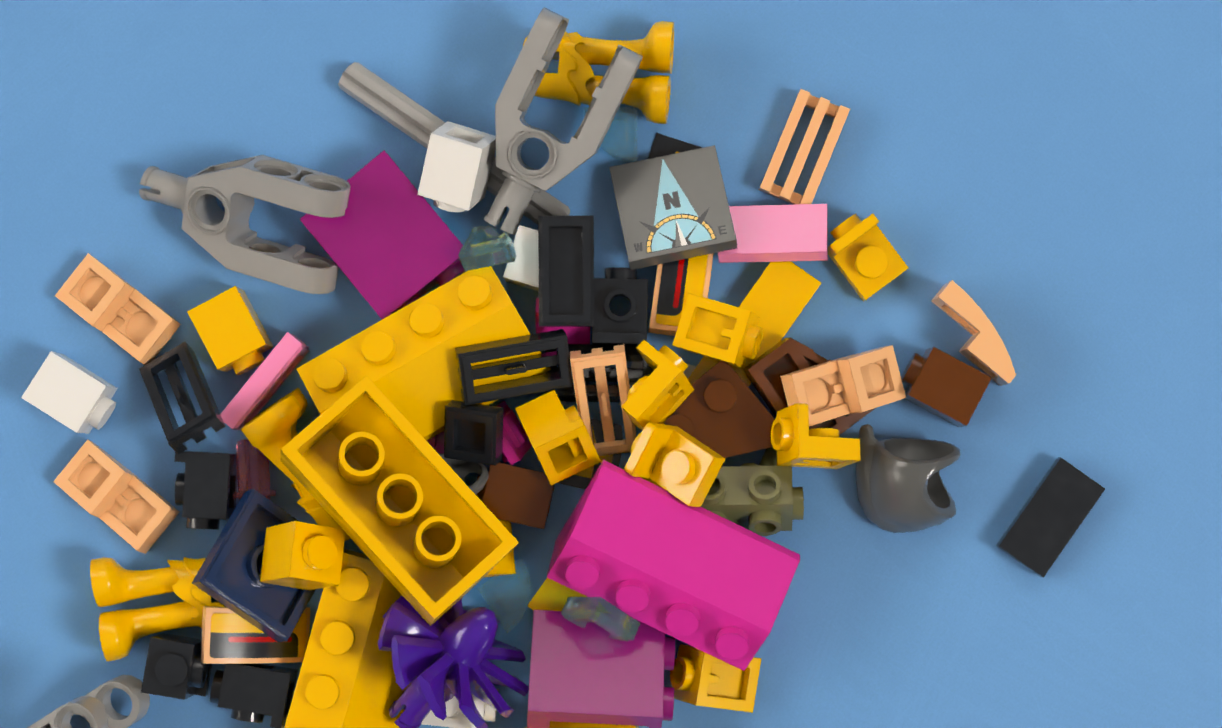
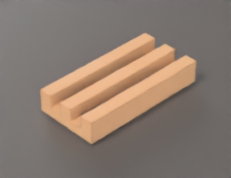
(821, 106)
(598, 360)

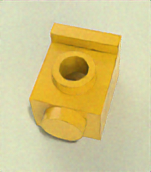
(557, 437)

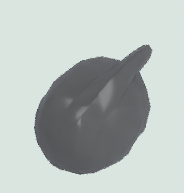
(902, 481)

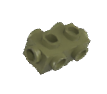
(757, 496)

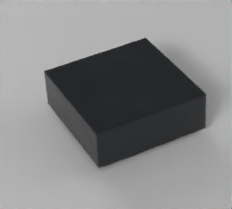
(473, 432)

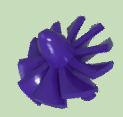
(447, 662)

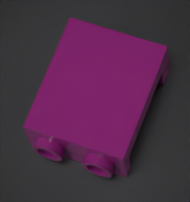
(388, 239)
(597, 679)

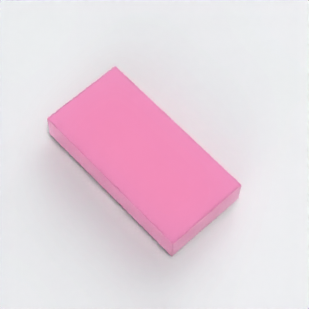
(778, 233)
(265, 381)

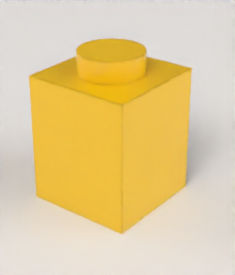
(231, 331)
(302, 556)

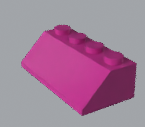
(673, 565)

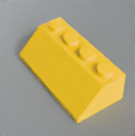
(415, 353)
(398, 500)
(343, 671)

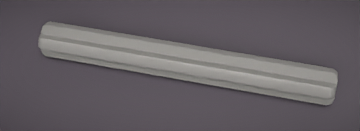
(419, 125)

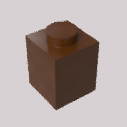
(944, 386)
(517, 495)

